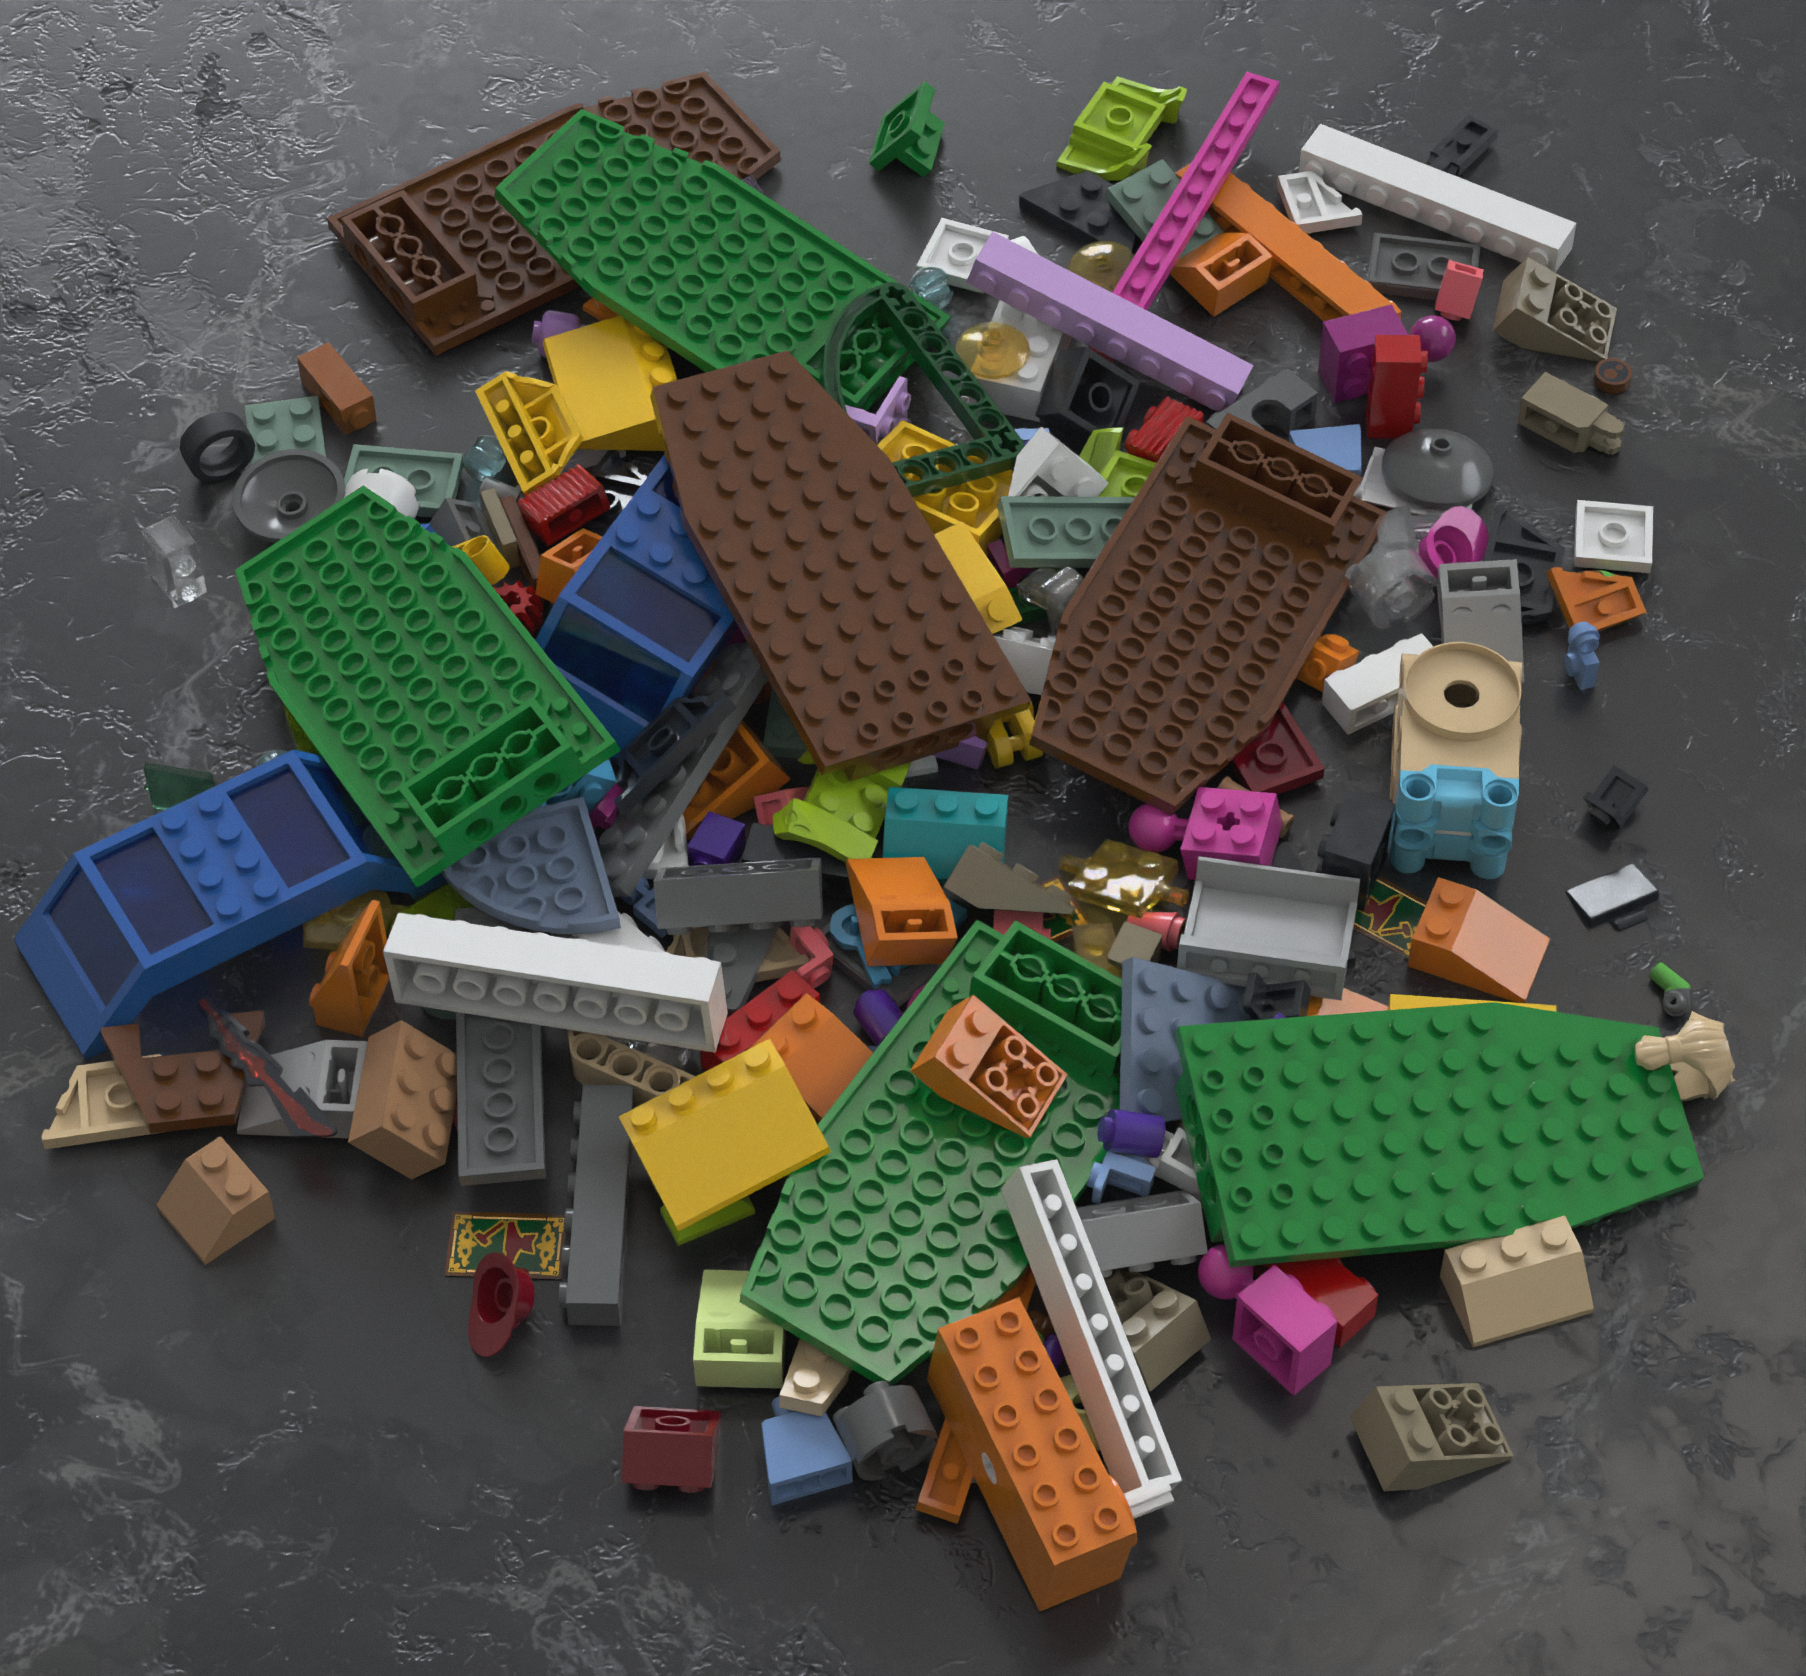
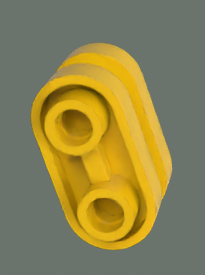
(1001, 746)

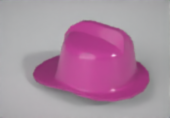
(1454, 538)

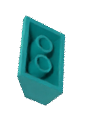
(942, 825)

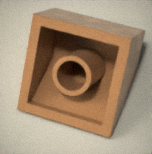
(215, 1201)

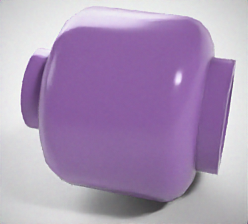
(553, 324)

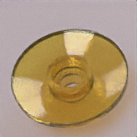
(1113, 254)
(993, 350)

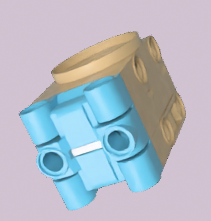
(1455, 758)

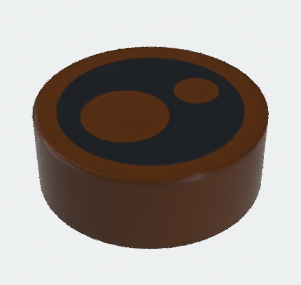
(1612, 375)

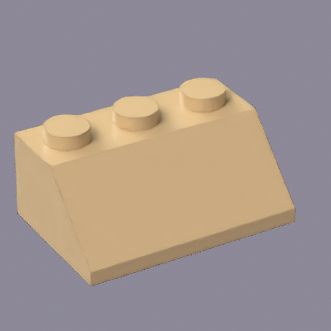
(1517, 1281)

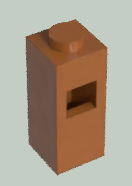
(337, 387)

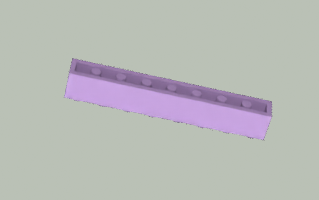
(1108, 323)

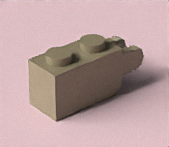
(1569, 417)

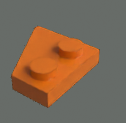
(1595, 598)

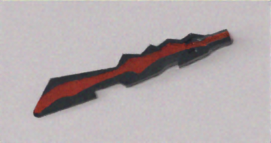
(261, 1069)

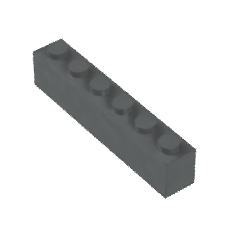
(599, 1208)

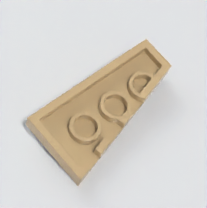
(812, 1381)

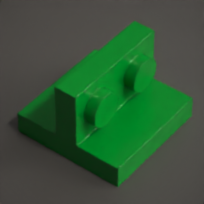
(909, 133)

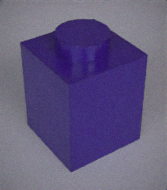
(717, 841)

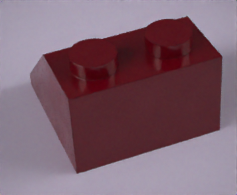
(670, 1448)

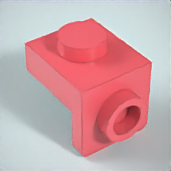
(816, 947)

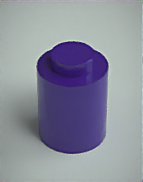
(877, 1014)
(1132, 1133)

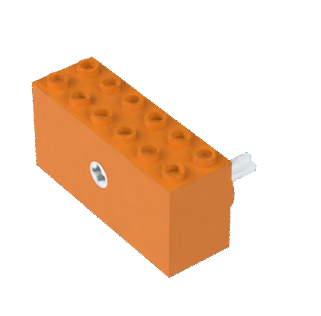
(1034, 1457)

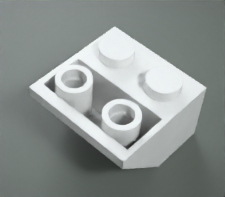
(1053, 470)
(1027, 656)

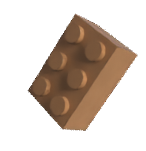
(405, 1100)

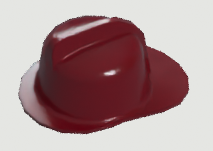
(499, 1303)

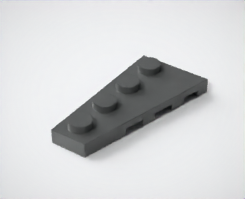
(740, 956)

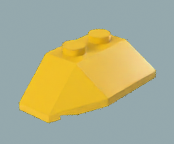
(530, 426)

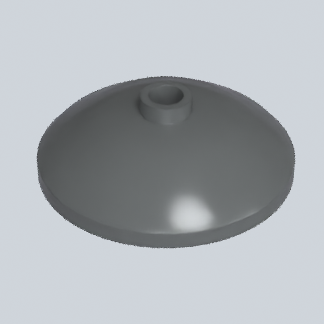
(1437, 468)
(283, 484)

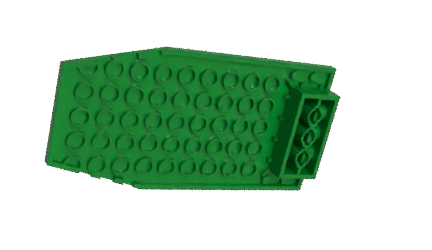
(700, 256)
(415, 681)
(1422, 1128)
(909, 1203)

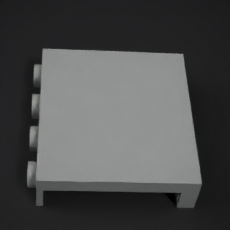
(1269, 924)

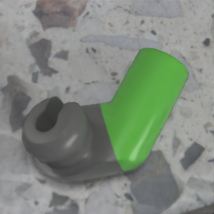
(1676, 989)

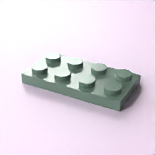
(1058, 529)

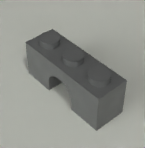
(1279, 402)

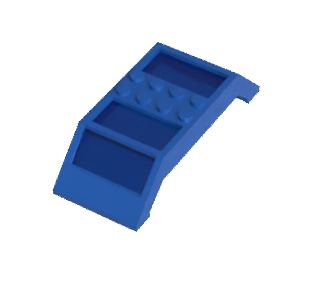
(638, 615)
(200, 890)

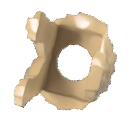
(1696, 1056)

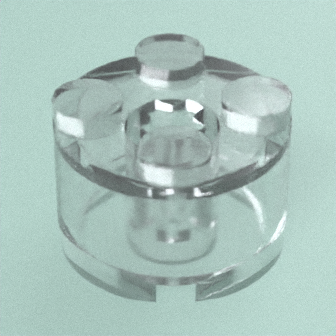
(1391, 583)

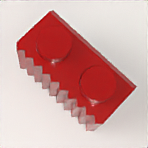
(1159, 428)
(563, 505)

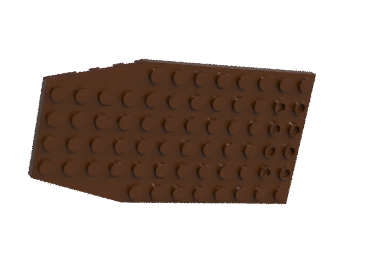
(465, 263)
(830, 569)
(1201, 610)

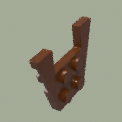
(181, 1088)

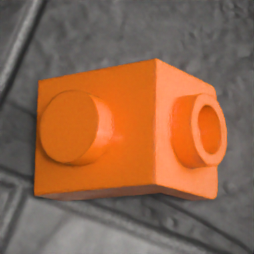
(1326, 657)

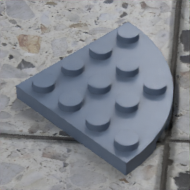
(541, 873)
(1153, 1007)

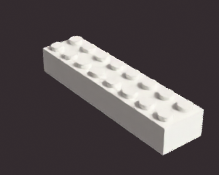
(556, 981)

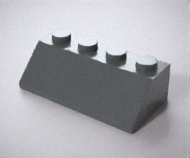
(738, 895)

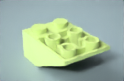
(733, 1341)

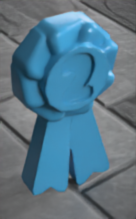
(846, 933)

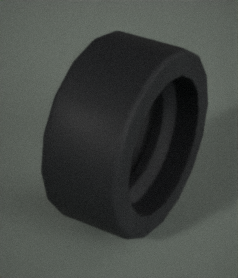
(209, 430)

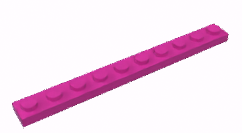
(1196, 190)

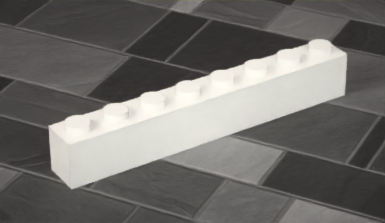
(1437, 198)
(1088, 1327)

